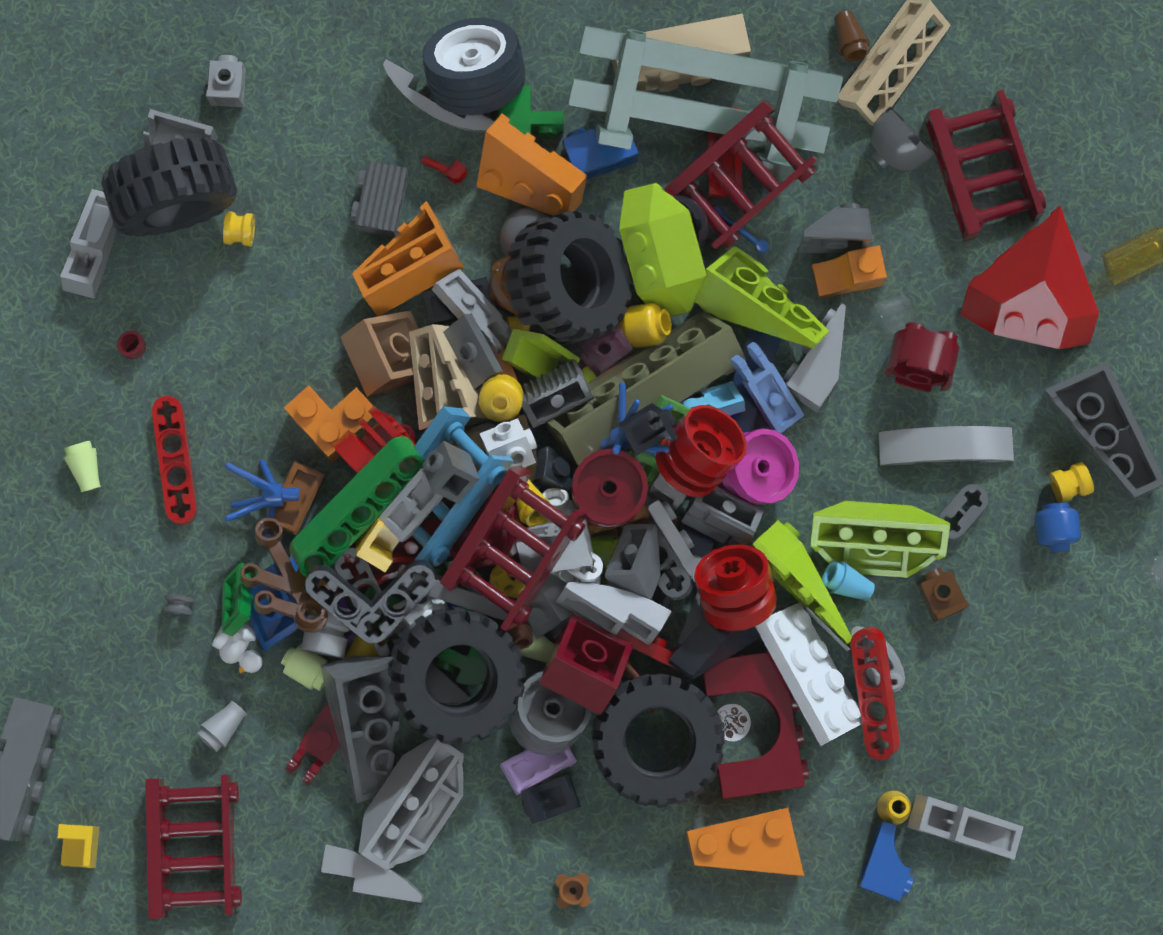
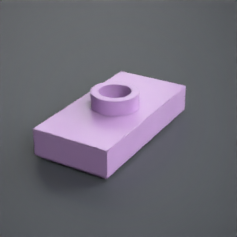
(531, 769)

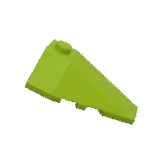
(744, 295)
(797, 574)

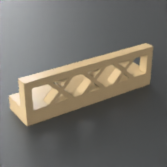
(891, 53)

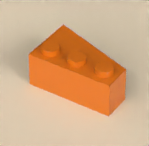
(528, 173)
(407, 263)
(748, 844)

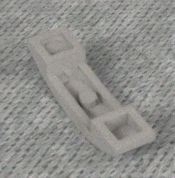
(406, 83)
(945, 445)

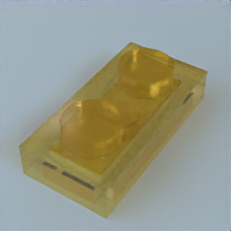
(1134, 255)

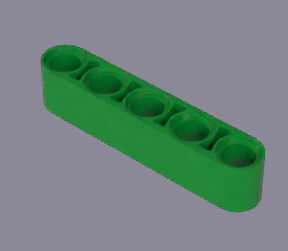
(356, 505)

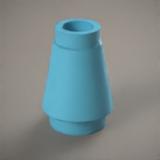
(846, 581)

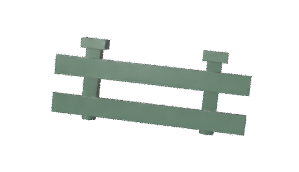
(624, 101)

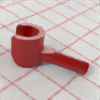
(455, 173)

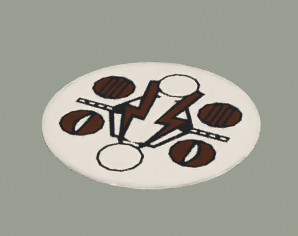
(735, 721)

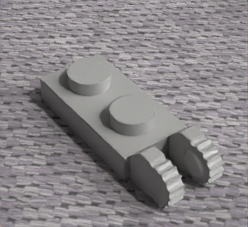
(464, 298)
(679, 541)

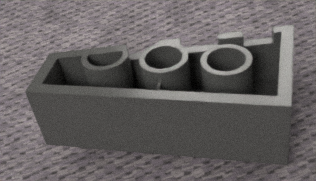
(1105, 425)
(22, 764)

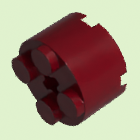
(923, 358)

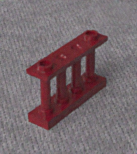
(735, 142)
(961, 188)
(480, 545)
(161, 830)

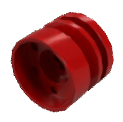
(359, 451)
(704, 453)

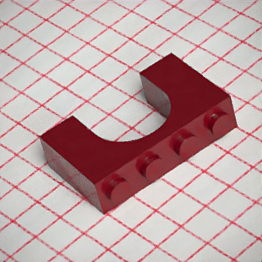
(781, 765)

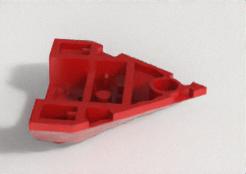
(1036, 290)

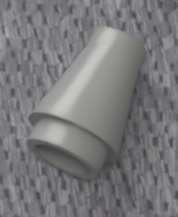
(220, 727)

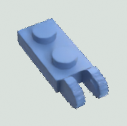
(768, 390)

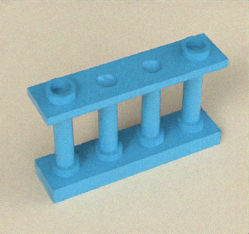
(449, 427)

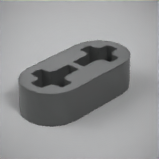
(970, 515)

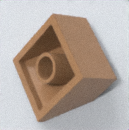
(381, 351)

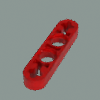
(170, 461)
(881, 693)

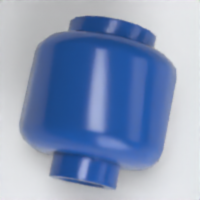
(1057, 527)

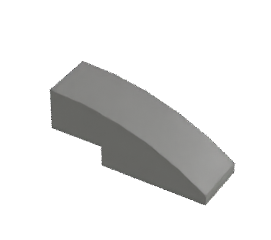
(89, 248)
(615, 609)
(965, 826)
(368, 876)

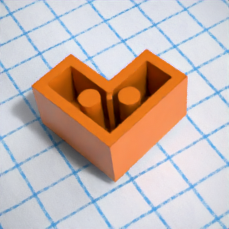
(327, 425)

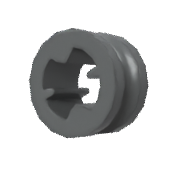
(179, 605)

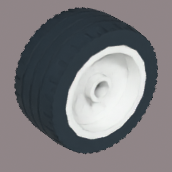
(474, 66)

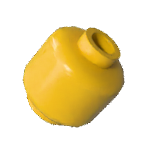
(646, 325)
(501, 398)

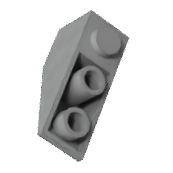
(819, 370)

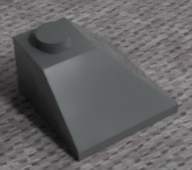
(838, 231)

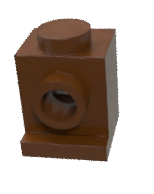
(941, 607)

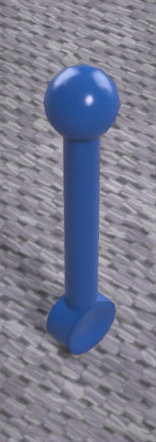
(760, 245)

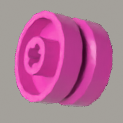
(766, 470)

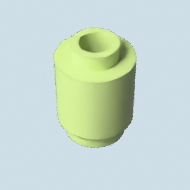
(304, 667)

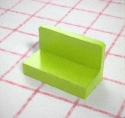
(534, 353)

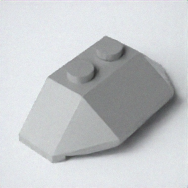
(412, 804)

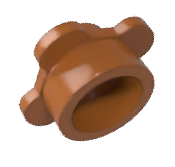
(565, 897)

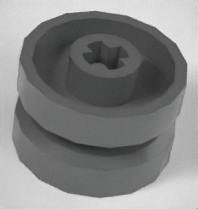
(540, 730)

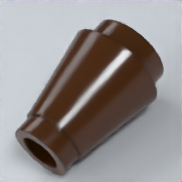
(850, 37)

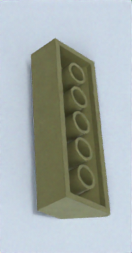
(677, 368)

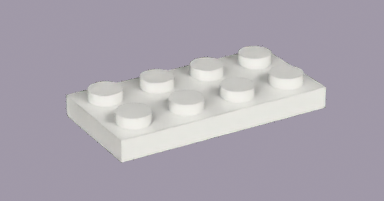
(810, 673)

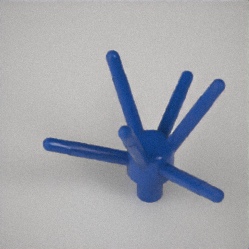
(616, 440)
(273, 493)

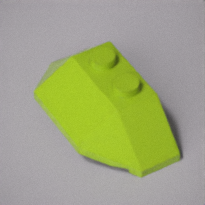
(661, 249)
(879, 537)

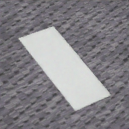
(827, 629)

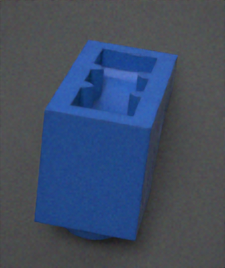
(594, 158)
(883, 869)

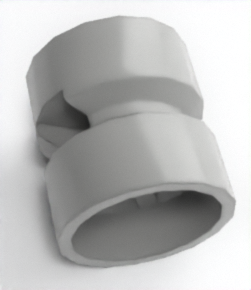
(329, 640)

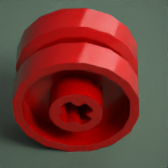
(735, 587)

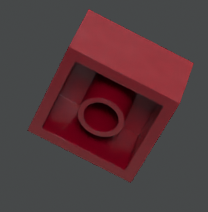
(586, 664)

